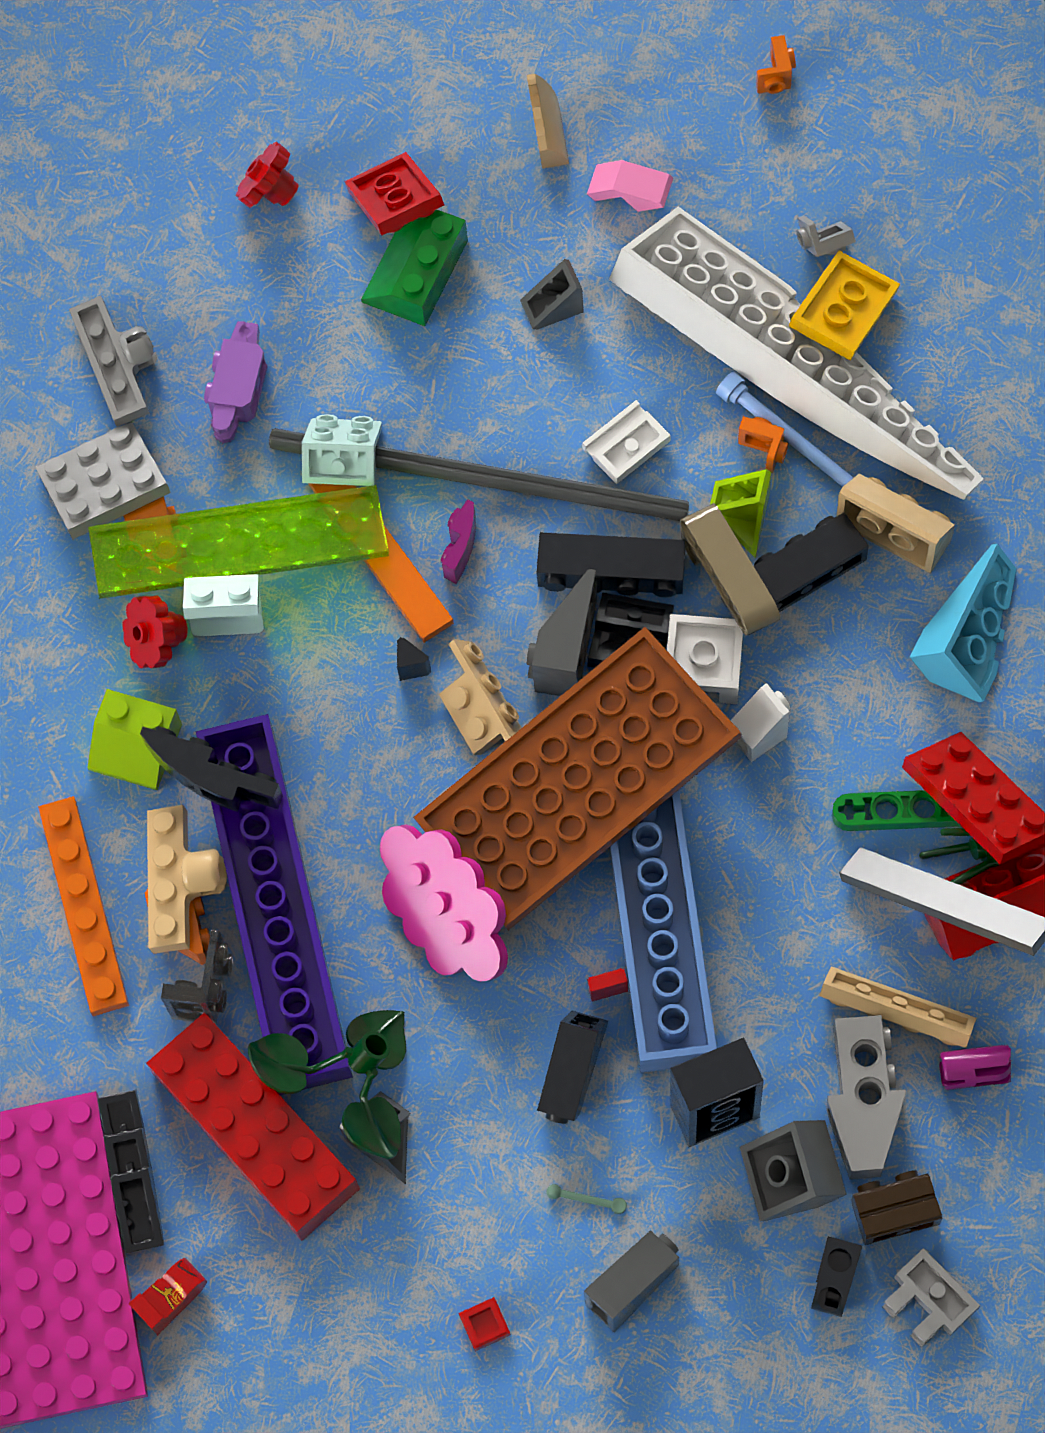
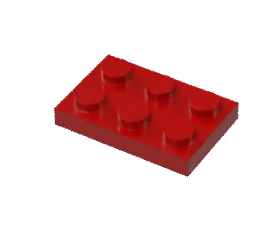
(394, 194)

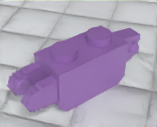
(236, 381)

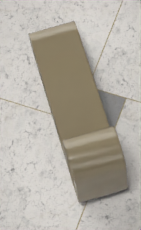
(715, 546)

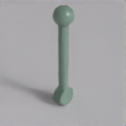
(618, 1205)

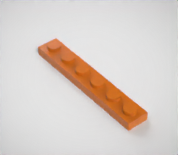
(83, 906)

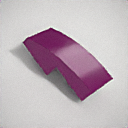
(462, 535)

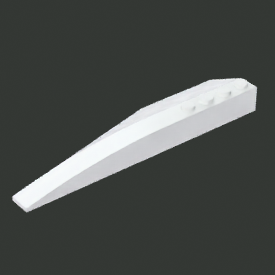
(744, 320)

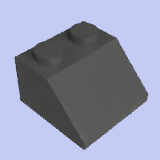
(792, 1169)

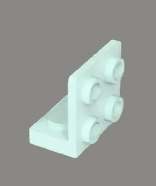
(340, 451)

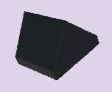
(411, 661)

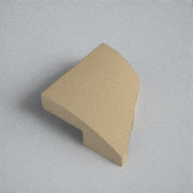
(547, 122)

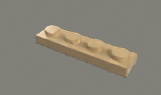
(898, 1007)

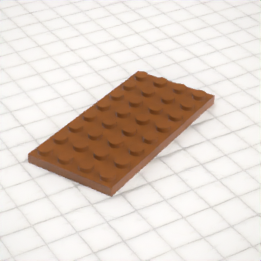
(582, 773)

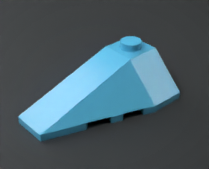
(963, 635)

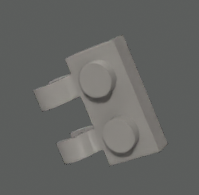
(936, 1292)

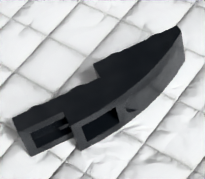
(196, 768)

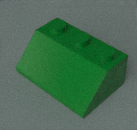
(417, 266)

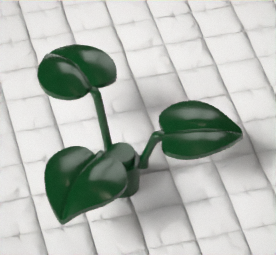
(375, 1042)

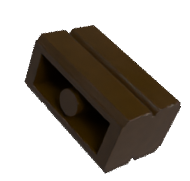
(895, 1207)

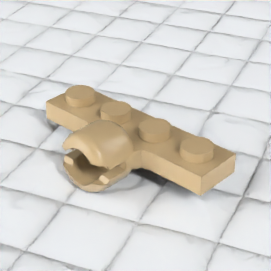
(176, 878)

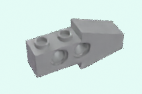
(861, 1128)

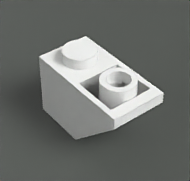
(762, 722)

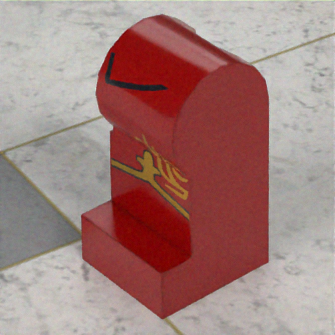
(169, 1295)

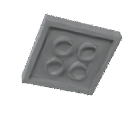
(102, 479)

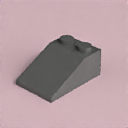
(563, 640)

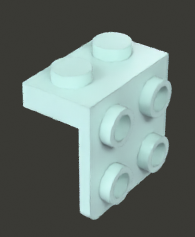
(223, 605)

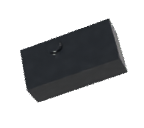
(716, 1092)

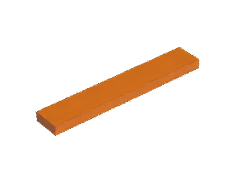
(404, 584)

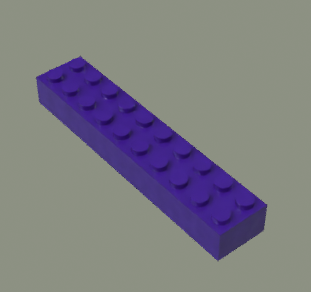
(276, 905)

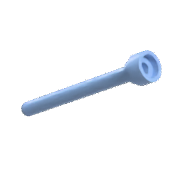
(733, 390)

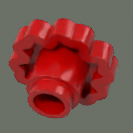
(268, 178)
(152, 631)

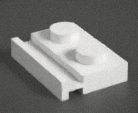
(626, 442)

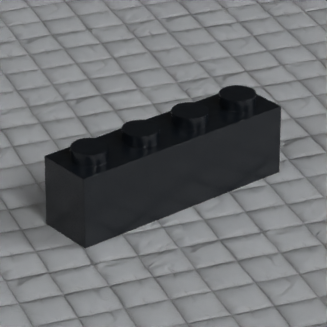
(811, 560)
(620, 563)

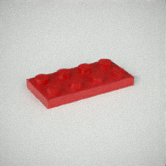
(978, 796)

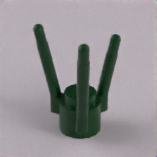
(975, 848)

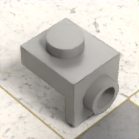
(826, 240)

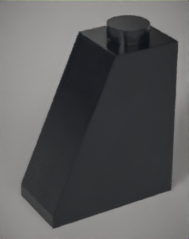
(571, 1066)

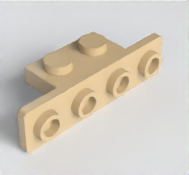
(477, 701)

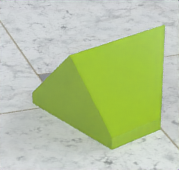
(744, 505)

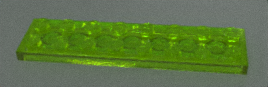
(238, 541)

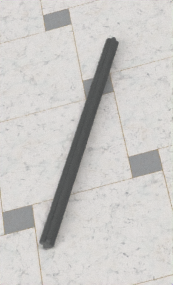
(508, 480)

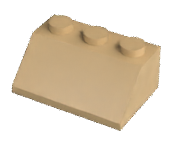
(895, 521)

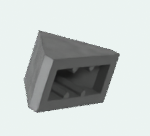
(554, 297)

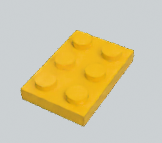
(844, 305)

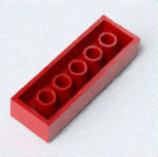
(253, 1126)

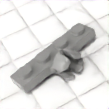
(115, 358)

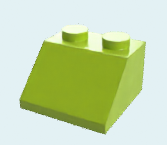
(117, 742)

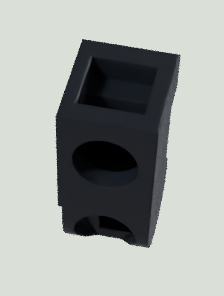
(835, 1276)

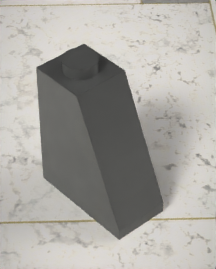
(631, 1279)

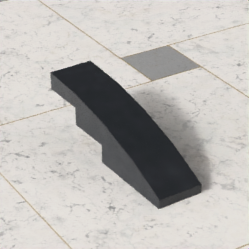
(131, 1171)

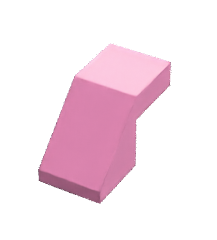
(636, 184)

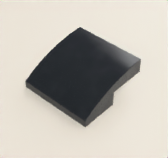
(621, 619)

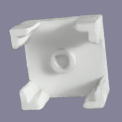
(708, 652)

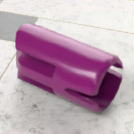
(975, 1067)

